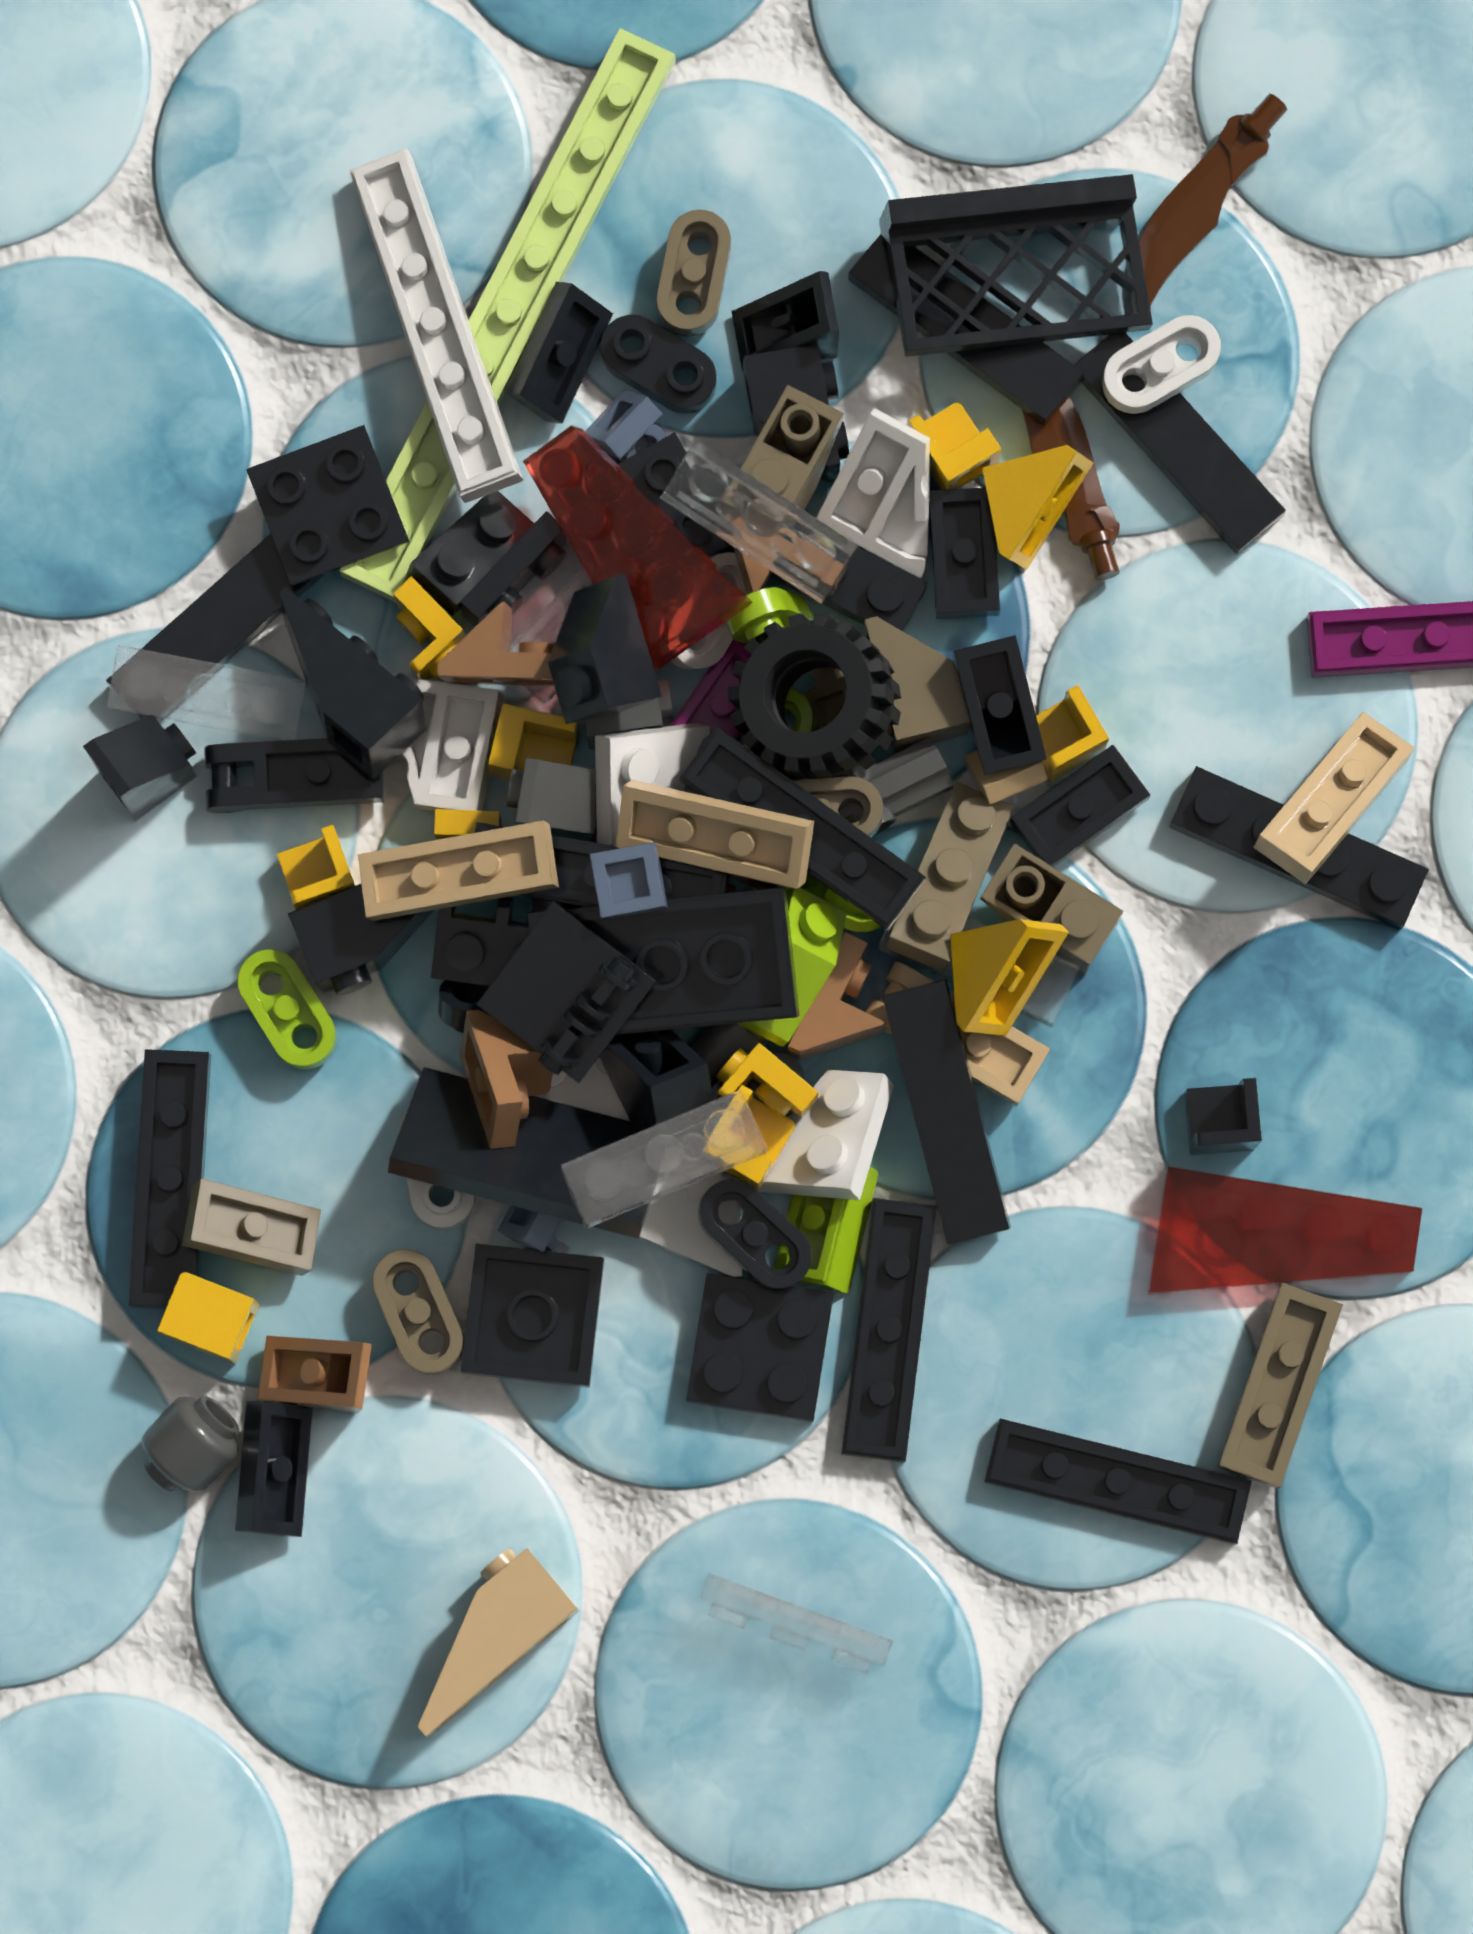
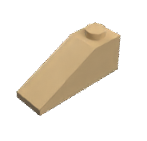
(503, 1625)

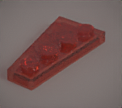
(622, 532)
(1253, 1232)

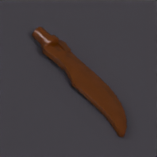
(1197, 200)
(1087, 514)

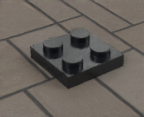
(532, 1315)
(759, 1348)

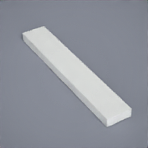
(436, 326)

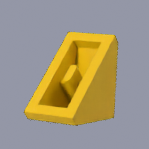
(1030, 497)
(999, 970)

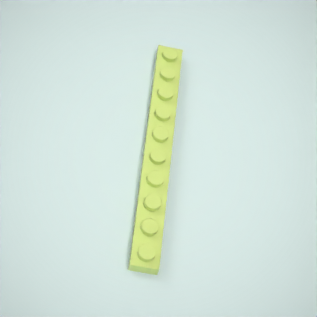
(524, 278)

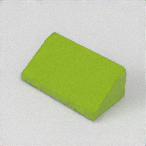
(834, 1235)

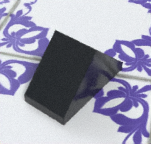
(789, 319)

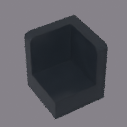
(1223, 1118)

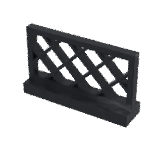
(1014, 212)

